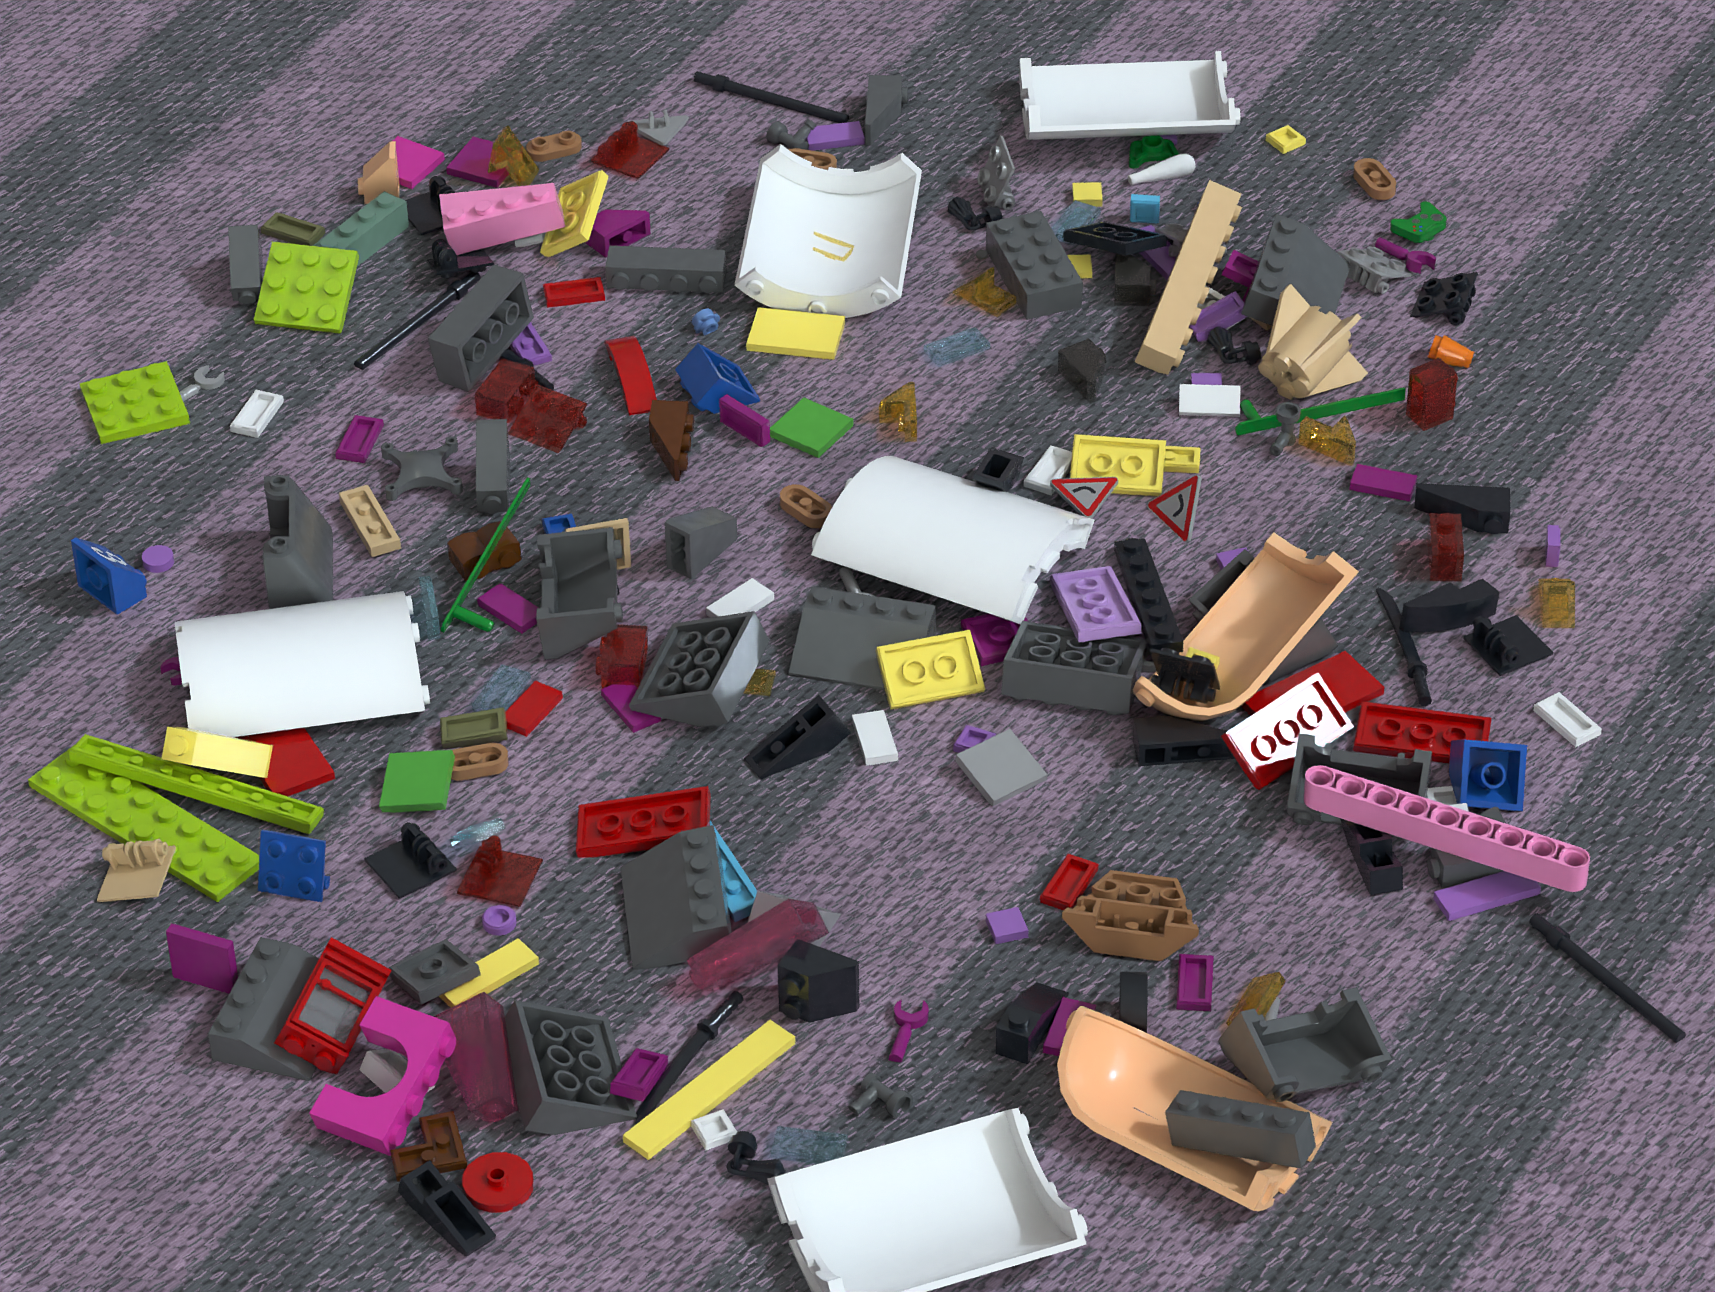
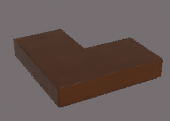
(440, 1146)

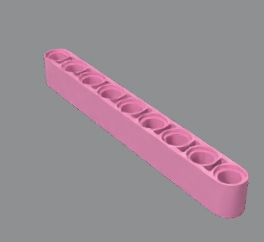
(1446, 828)

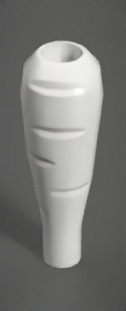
(1171, 168)

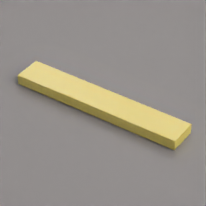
(708, 1089)

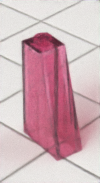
(756, 944)
(482, 1057)

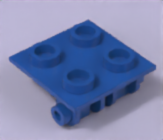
(292, 866)

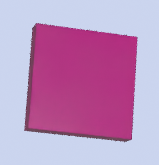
(415, 161)

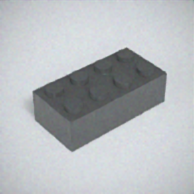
(1033, 265)
(481, 327)

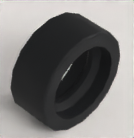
(1134, 999)

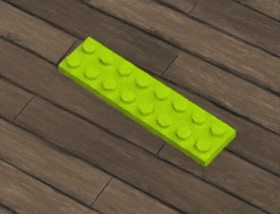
(136, 813)

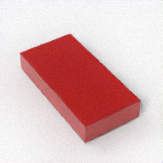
(573, 292)
(532, 707)
(1069, 882)

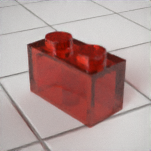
(505, 390)
(1431, 394)
(1445, 547)
(623, 656)

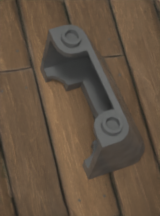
(299, 547)
(577, 589)
(1312, 647)
(1400, 773)
(1307, 1049)

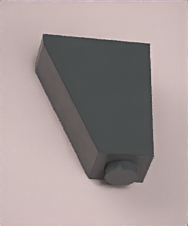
(245, 263)
(492, 466)
(698, 539)
(1455, 870)

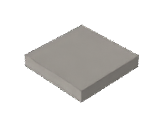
(1001, 767)

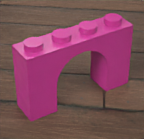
(383, 1119)

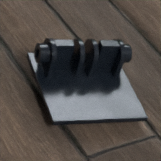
(425, 209)
(448, 264)
(1446, 295)
(1506, 644)
(1194, 670)
(410, 862)

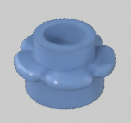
(705, 321)

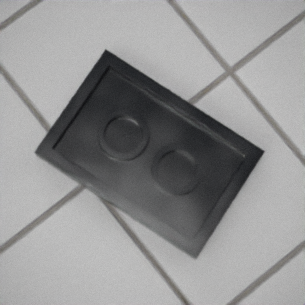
(1115, 238)

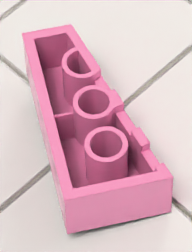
(499, 215)

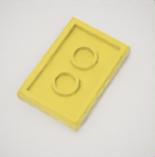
(580, 206)
(795, 333)
(1132, 460)
(930, 669)

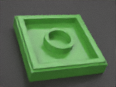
(811, 427)
(417, 781)

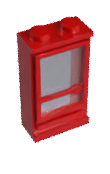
(332, 1006)

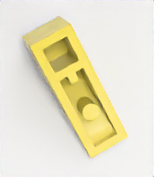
(216, 751)

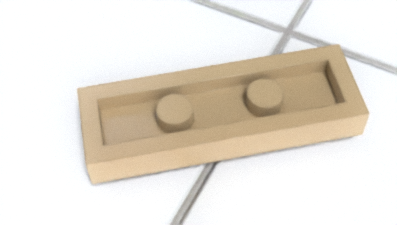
(369, 520)

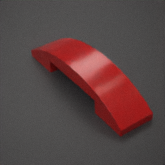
(632, 373)

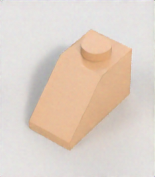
(380, 174)

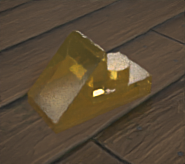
(510, 153)
(985, 295)
(901, 409)
(1333, 441)
(1557, 602)

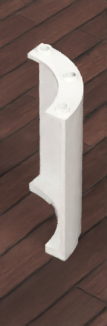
(1126, 99)
(859, 208)
(947, 536)
(301, 665)
(926, 1210)

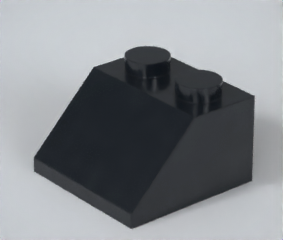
(817, 983)

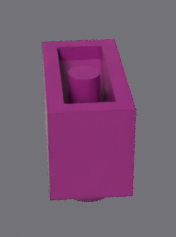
(618, 229)

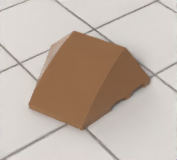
(1133, 916)

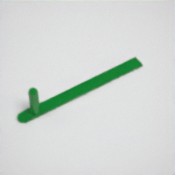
(1256, 423)
(464, 614)

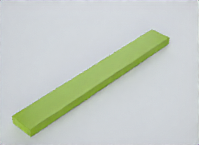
(196, 784)

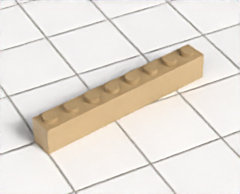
(1188, 279)

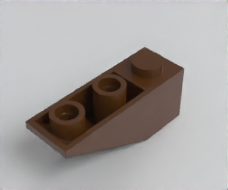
(669, 433)

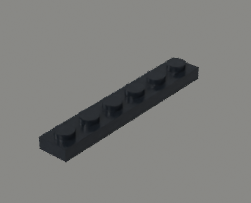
(1148, 595)

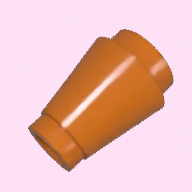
(1450, 352)

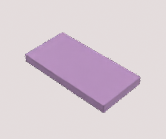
(1095, 604)

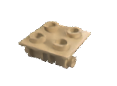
(135, 870)

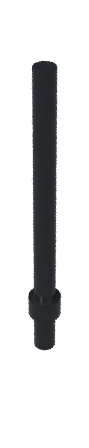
(722, 83)
(456, 290)
(1560, 939)

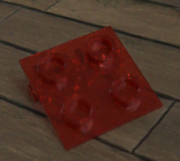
(628, 152)
(548, 418)
(499, 874)

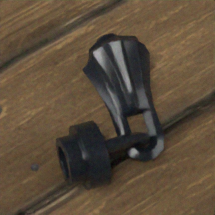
(962, 210)
(1222, 342)
(745, 1145)

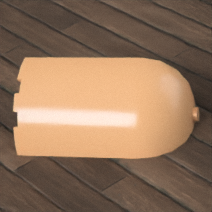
(1256, 626)
(1116, 1067)

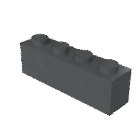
(666, 269)
(1240, 1129)

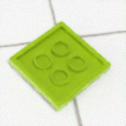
(306, 287)
(134, 402)

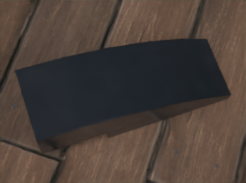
(999, 470)
(1449, 607)
(1374, 858)
(445, 1209)

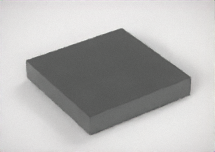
(434, 971)

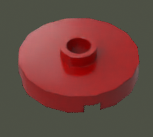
(494, 1194)

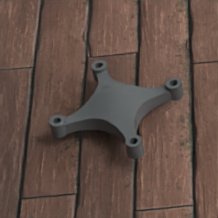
(421, 469)

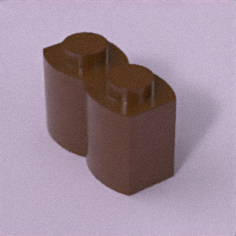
(468, 547)

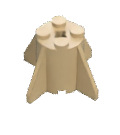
(1309, 349)

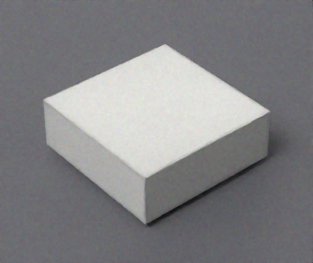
(713, 1129)

